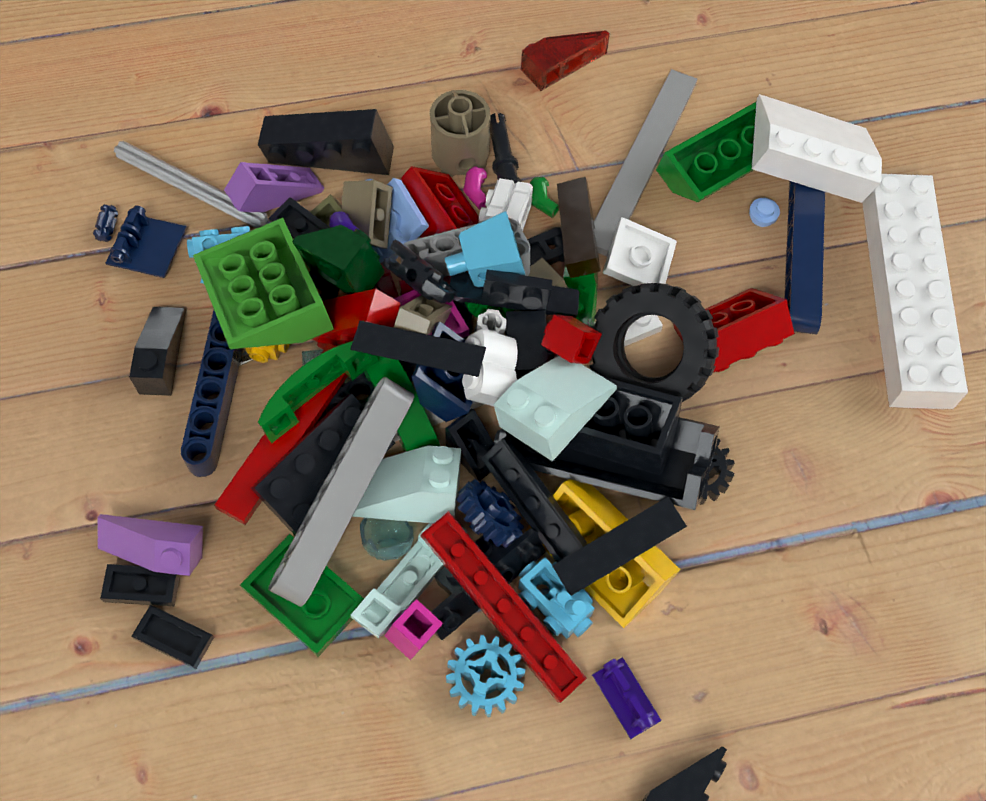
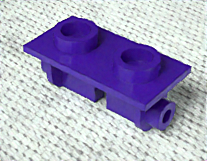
(626, 697)

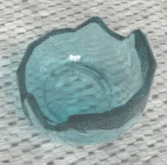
(386, 538)

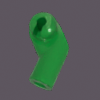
(540, 198)

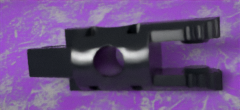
(419, 274)

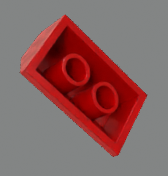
(438, 200)
(748, 325)

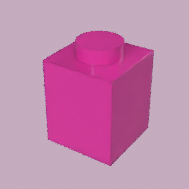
(413, 629)

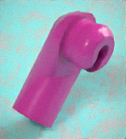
(472, 186)

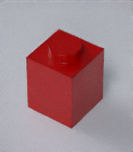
(570, 339)

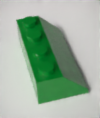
(711, 157)

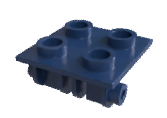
(145, 244)

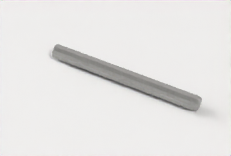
(186, 183)

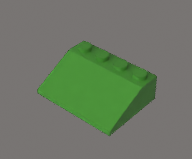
(262, 289)

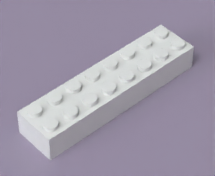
(913, 294)

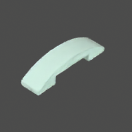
(399, 589)

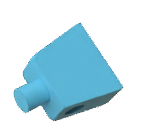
(487, 247)

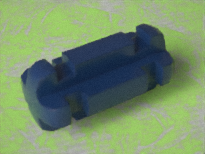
(105, 223)

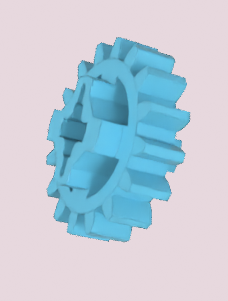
(471, 672)

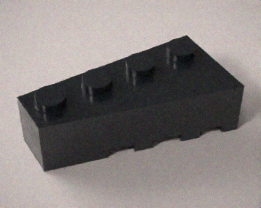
(328, 141)

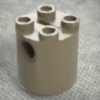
(460, 131)

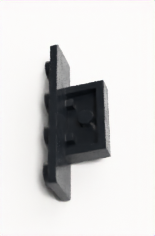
(517, 293)
(507, 561)

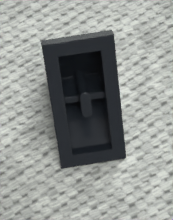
(473, 439)

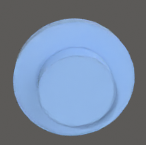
(764, 212)

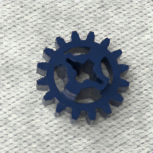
(489, 513)

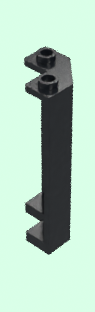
(680, 479)

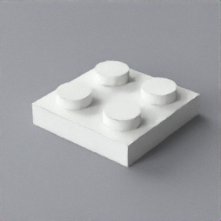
(639, 254)

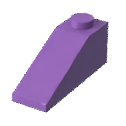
(268, 186)
(152, 543)

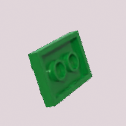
(323, 614)

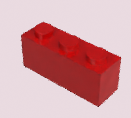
(348, 310)

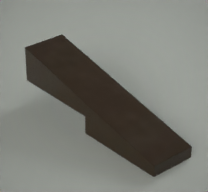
(577, 228)

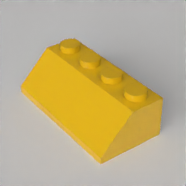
(631, 586)

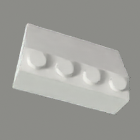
(814, 150)

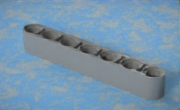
(341, 492)

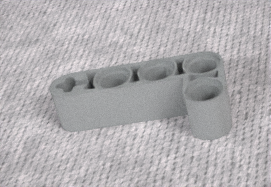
(438, 246)

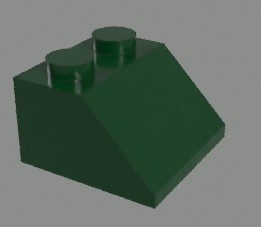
(341, 258)

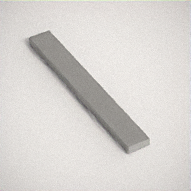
(643, 157)

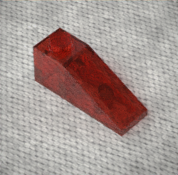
(561, 55)

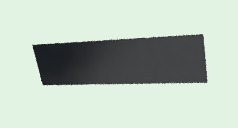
(418, 348)
(619, 546)

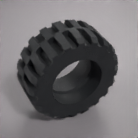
(678, 307)

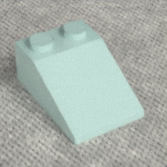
(552, 404)
(414, 486)

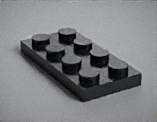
(299, 475)

